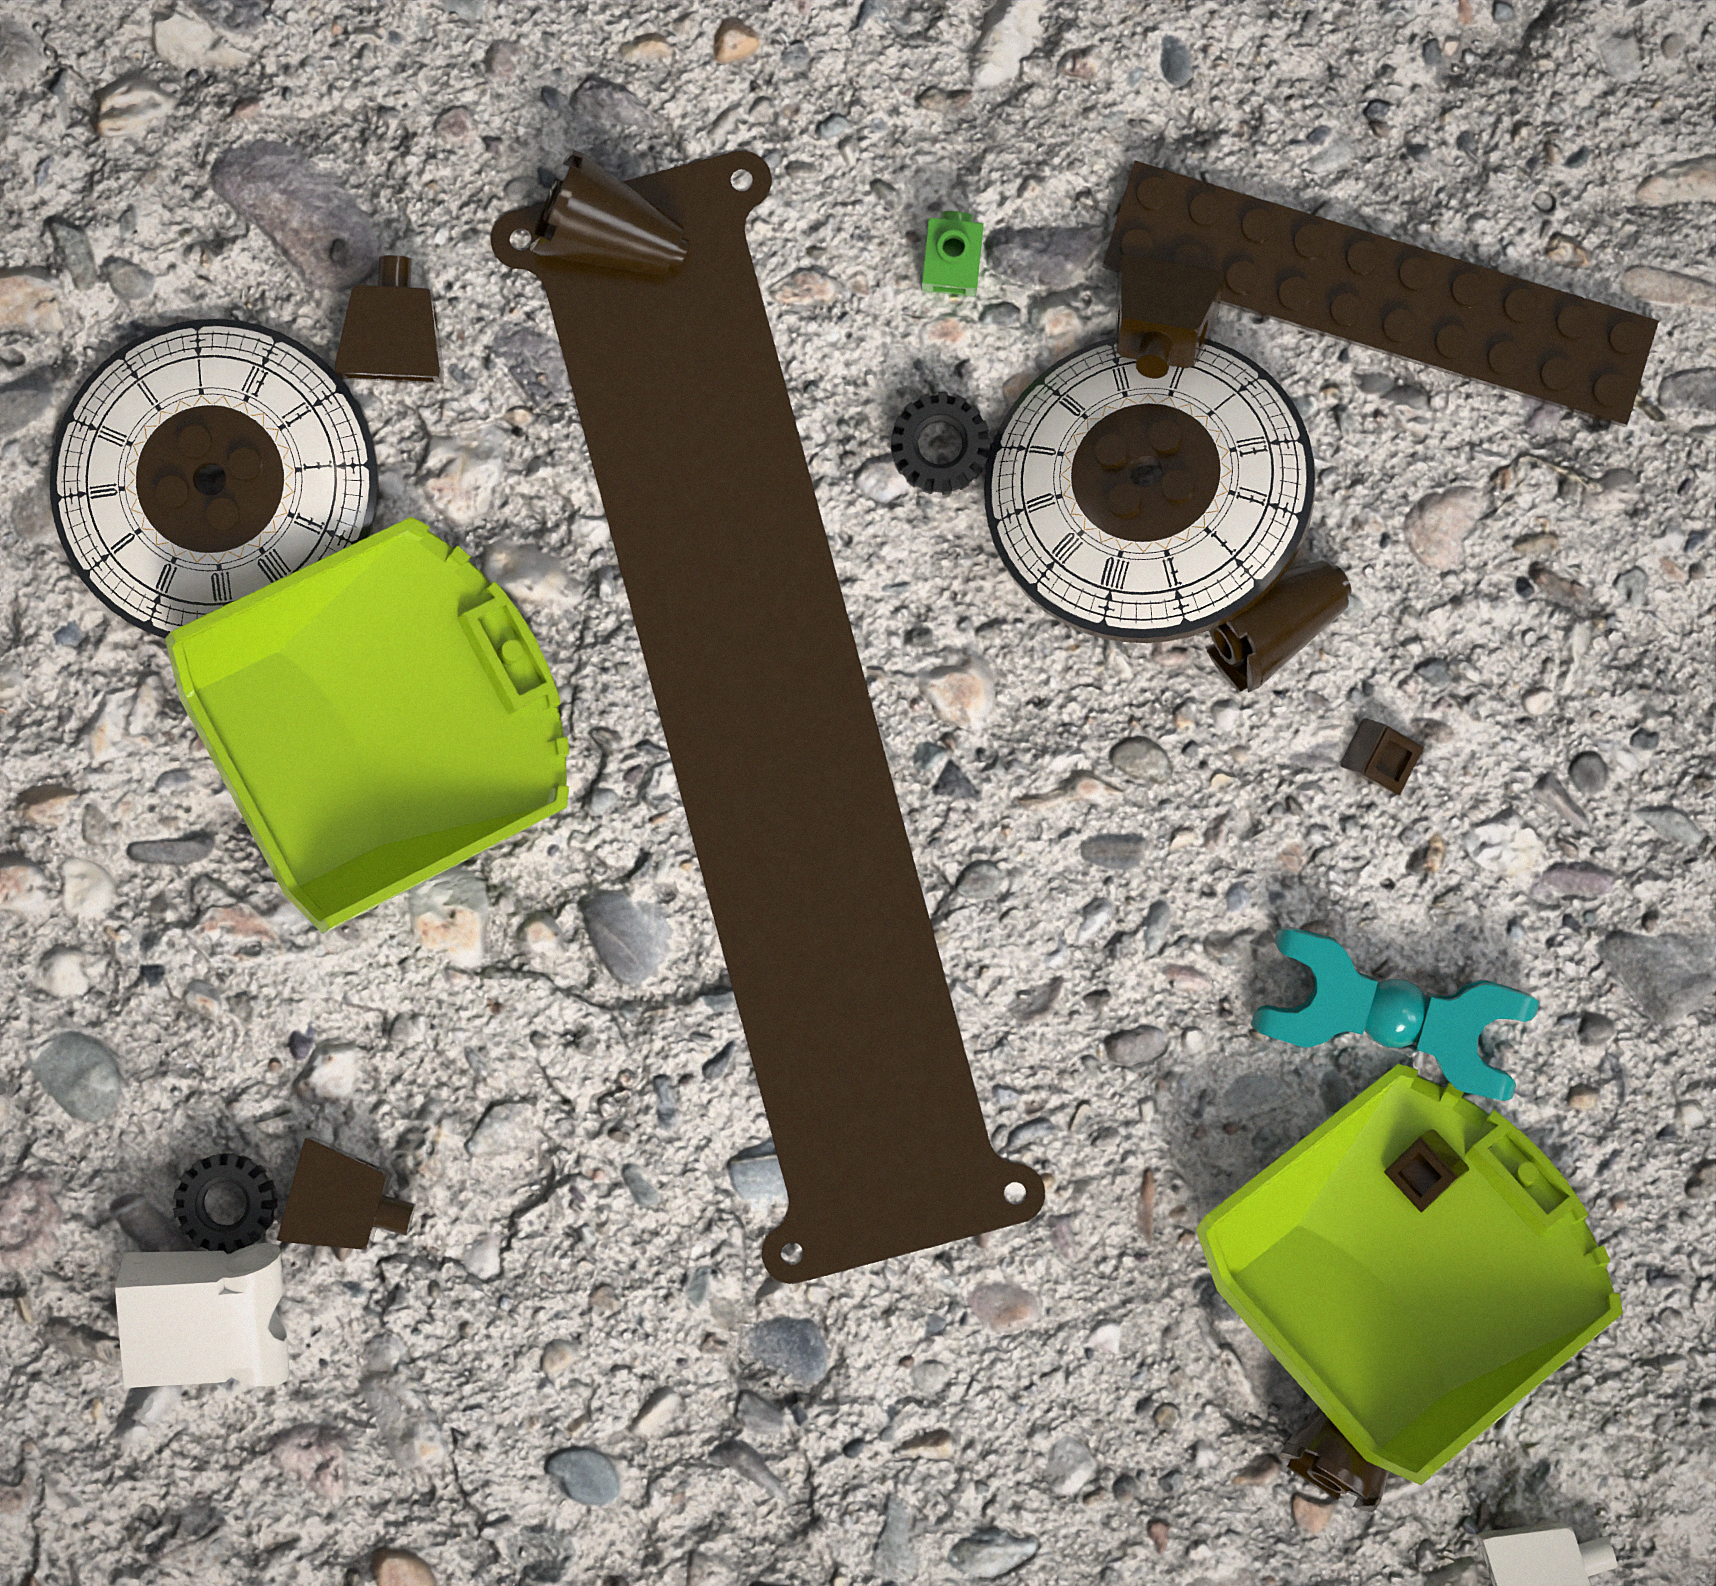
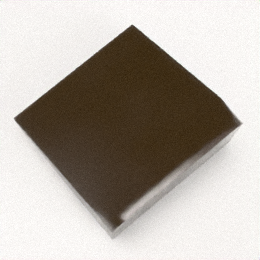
(1381, 755)
(1426, 1170)

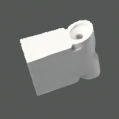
(202, 1317)

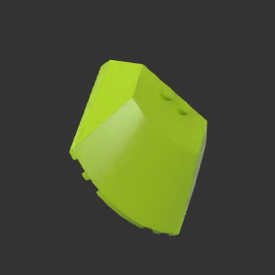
(375, 719)
(1404, 1317)

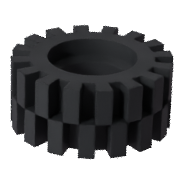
(940, 409)
(191, 1202)

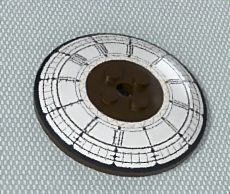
(196, 398)
(1163, 554)

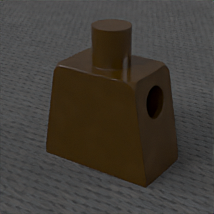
(1164, 312)
(391, 329)
(340, 1200)

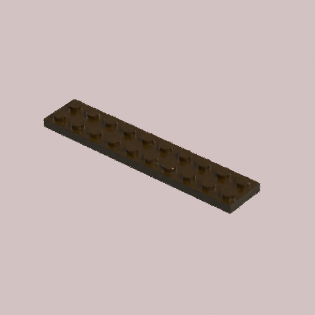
(1390, 295)

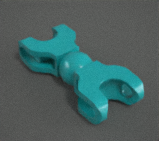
(1395, 1013)

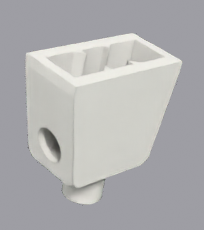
(1543, 1556)

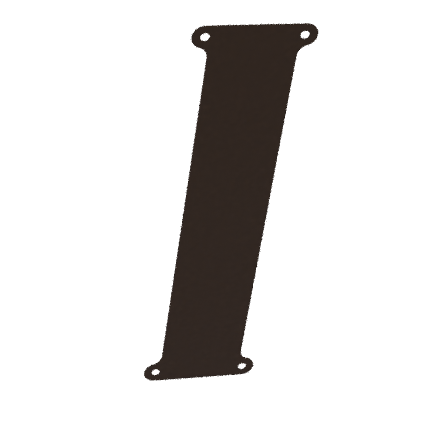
(774, 739)

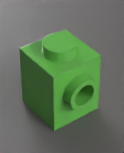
(952, 254)

